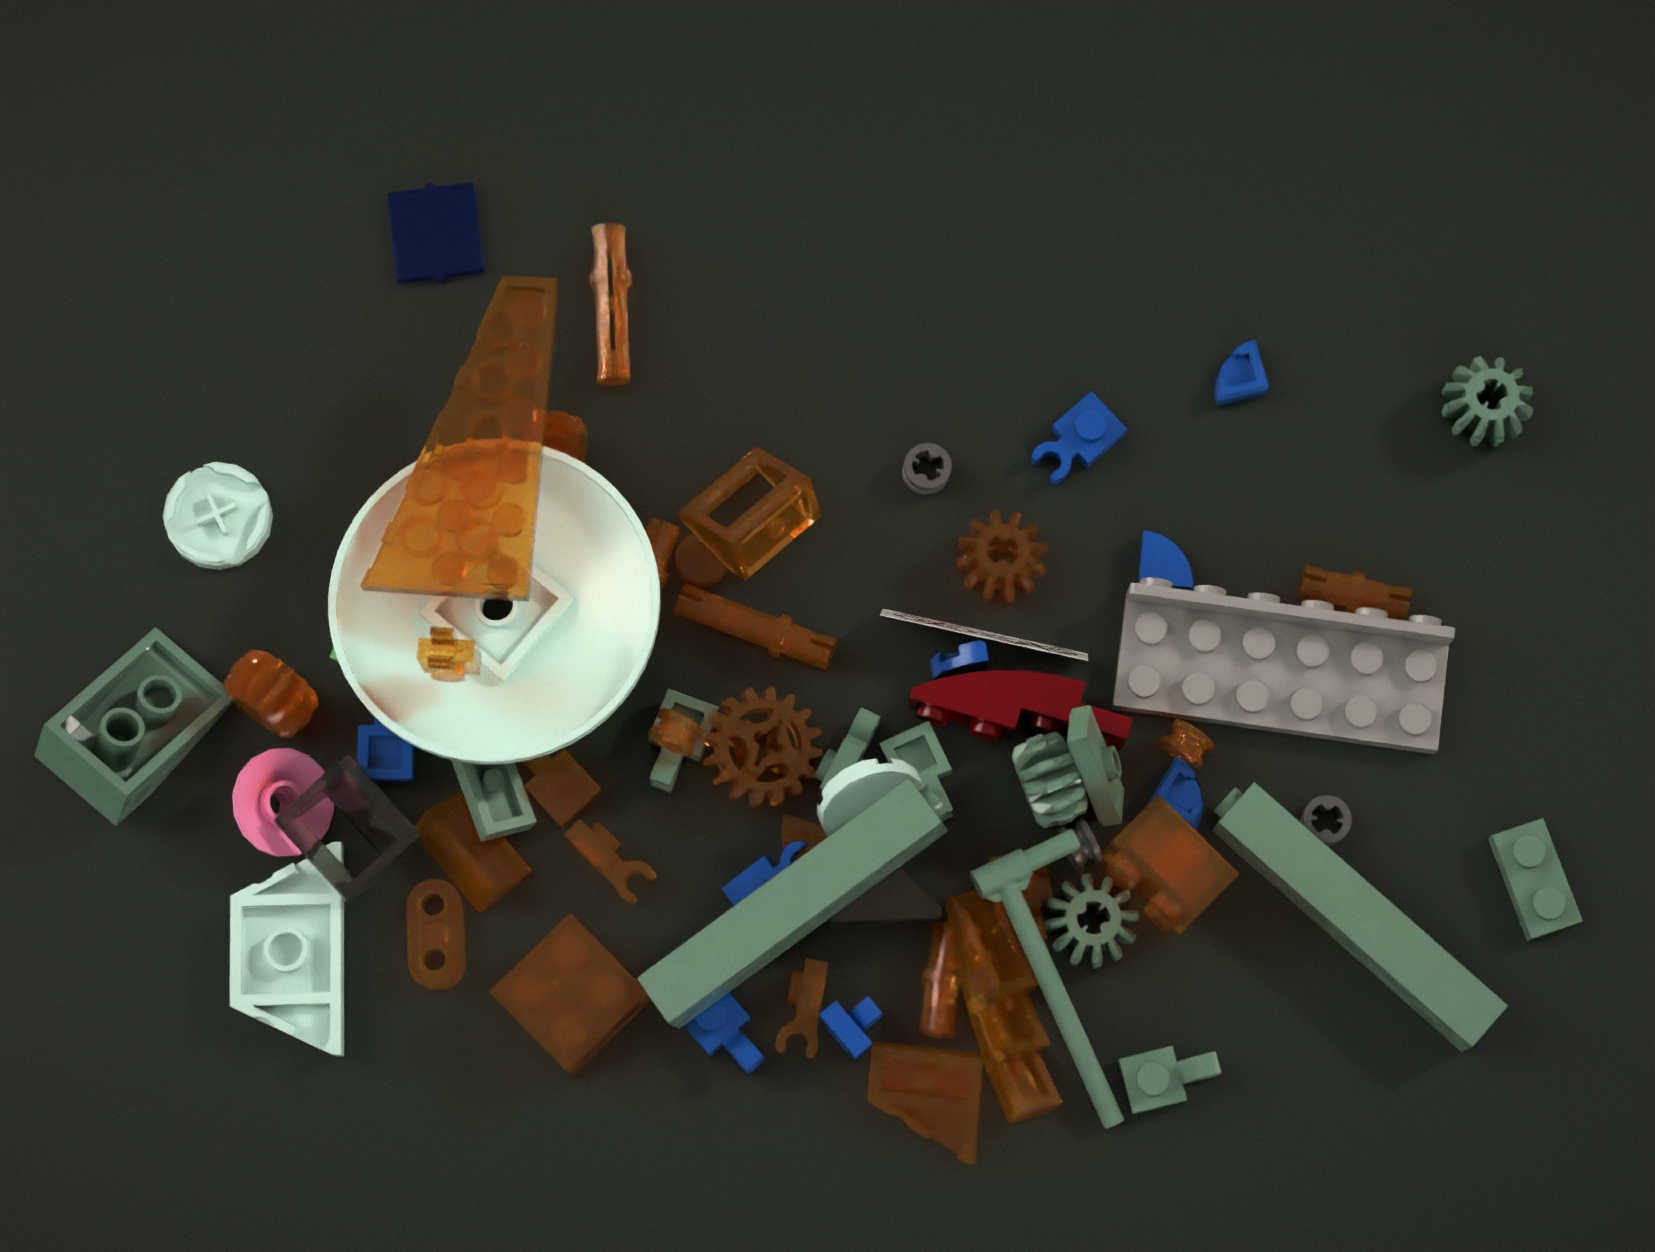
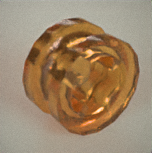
(675, 732)
(1187, 743)

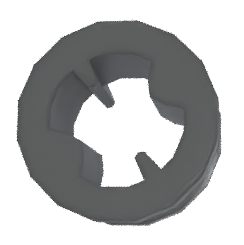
(919, 482)
(1325, 804)
(1089, 847)

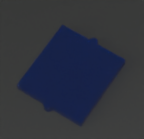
(435, 232)

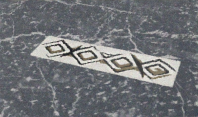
(984, 634)

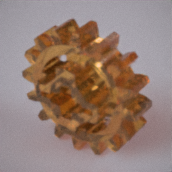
(742, 737)

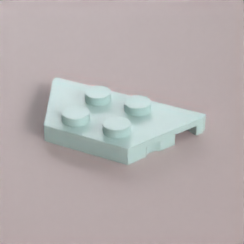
(291, 954)

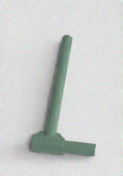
(1003, 882)

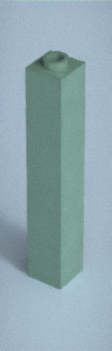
(794, 902)
(1357, 916)

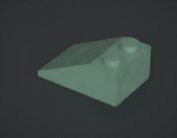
(132, 726)

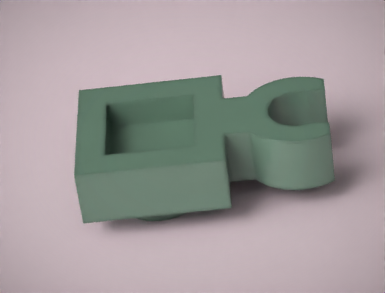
(851, 749)

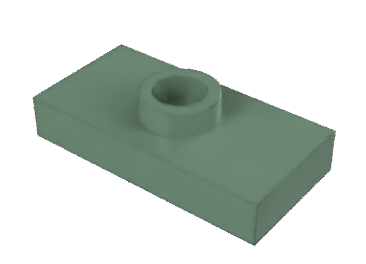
(1097, 765)

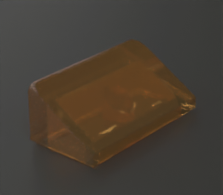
(477, 868)

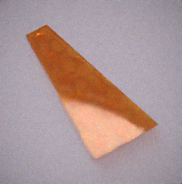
(477, 482)

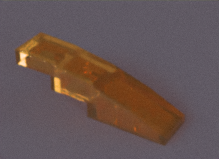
(995, 990)

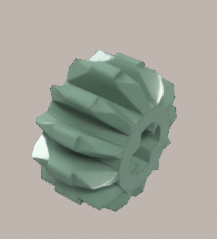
(1496, 384)
(1050, 779)
(1107, 932)

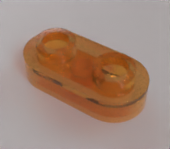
(436, 933)

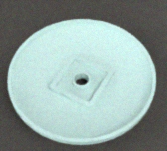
(544, 668)

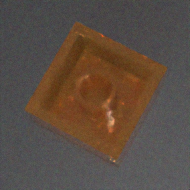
(1168, 866)
(571, 995)

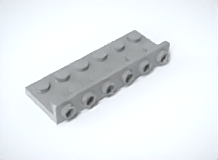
(1282, 666)

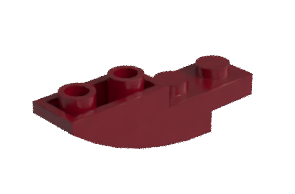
(997, 698)

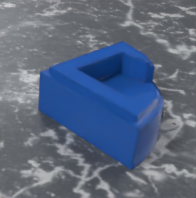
(1241, 375)
(1164, 560)
(970, 658)
(1181, 792)

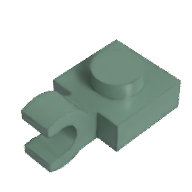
(923, 752)
(668, 763)
(1157, 1078)

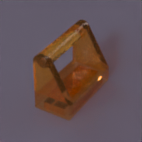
(762, 528)

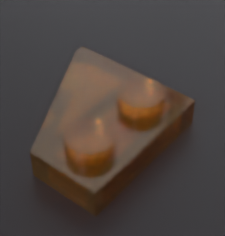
(931, 1091)

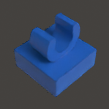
(850, 1027)

